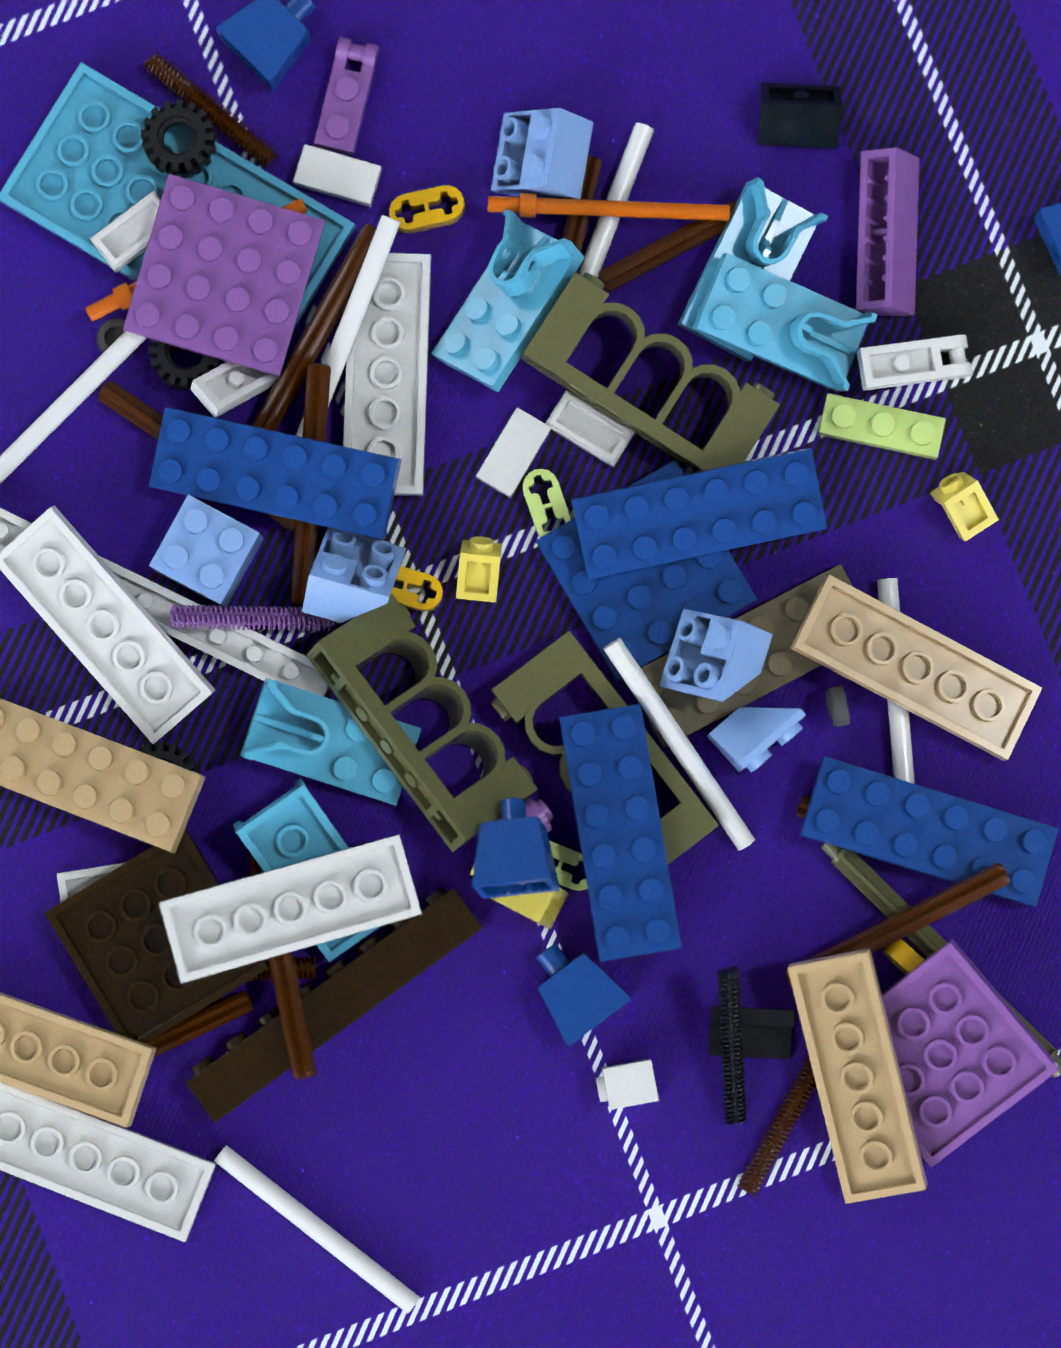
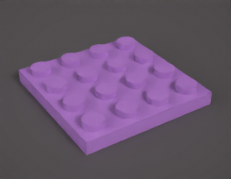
(224, 275)
(959, 1051)

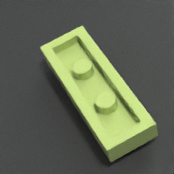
(881, 426)

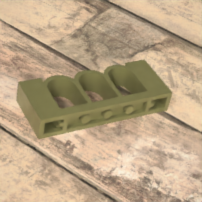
(581, 304)
(389, 631)
(550, 673)

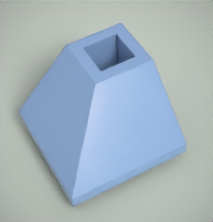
(351, 575)
(714, 655)
(751, 730)

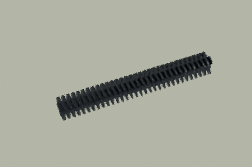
(731, 1045)

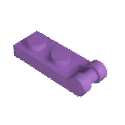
(346, 97)

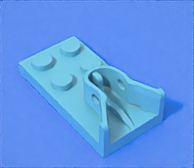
(761, 232)
(508, 303)
(782, 322)
(319, 742)
(291, 833)

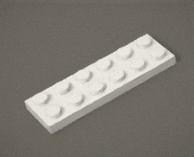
(390, 370)
(103, 624)
(290, 908)
(101, 1163)

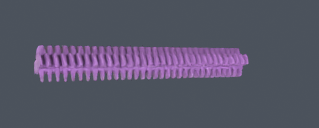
(245, 616)

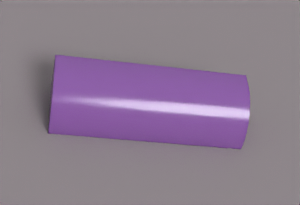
(887, 232)

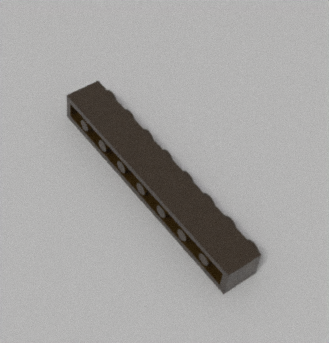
(336, 1003)

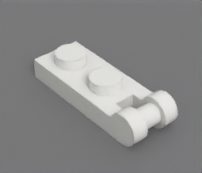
(913, 362)

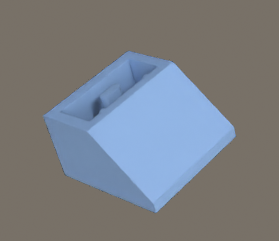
(542, 153)

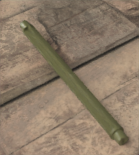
(890, 903)

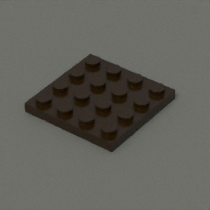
(124, 947)

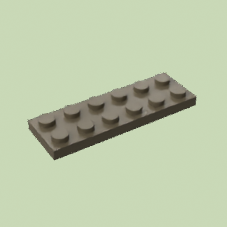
(781, 666)

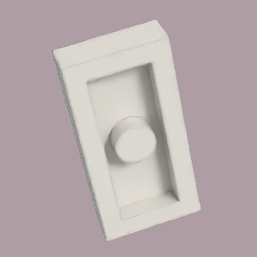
(229, 387)

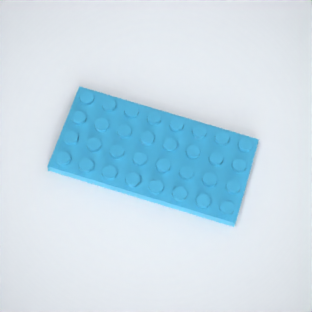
(93, 168)

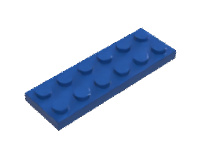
(275, 473)
(699, 513)
(926, 829)
(620, 832)

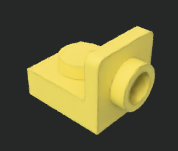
(964, 504)
(478, 569)

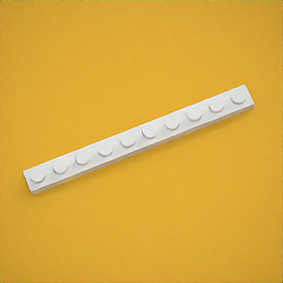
(239, 648)

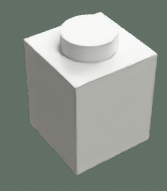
(627, 1084)

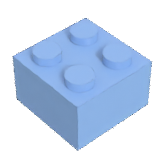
(206, 551)

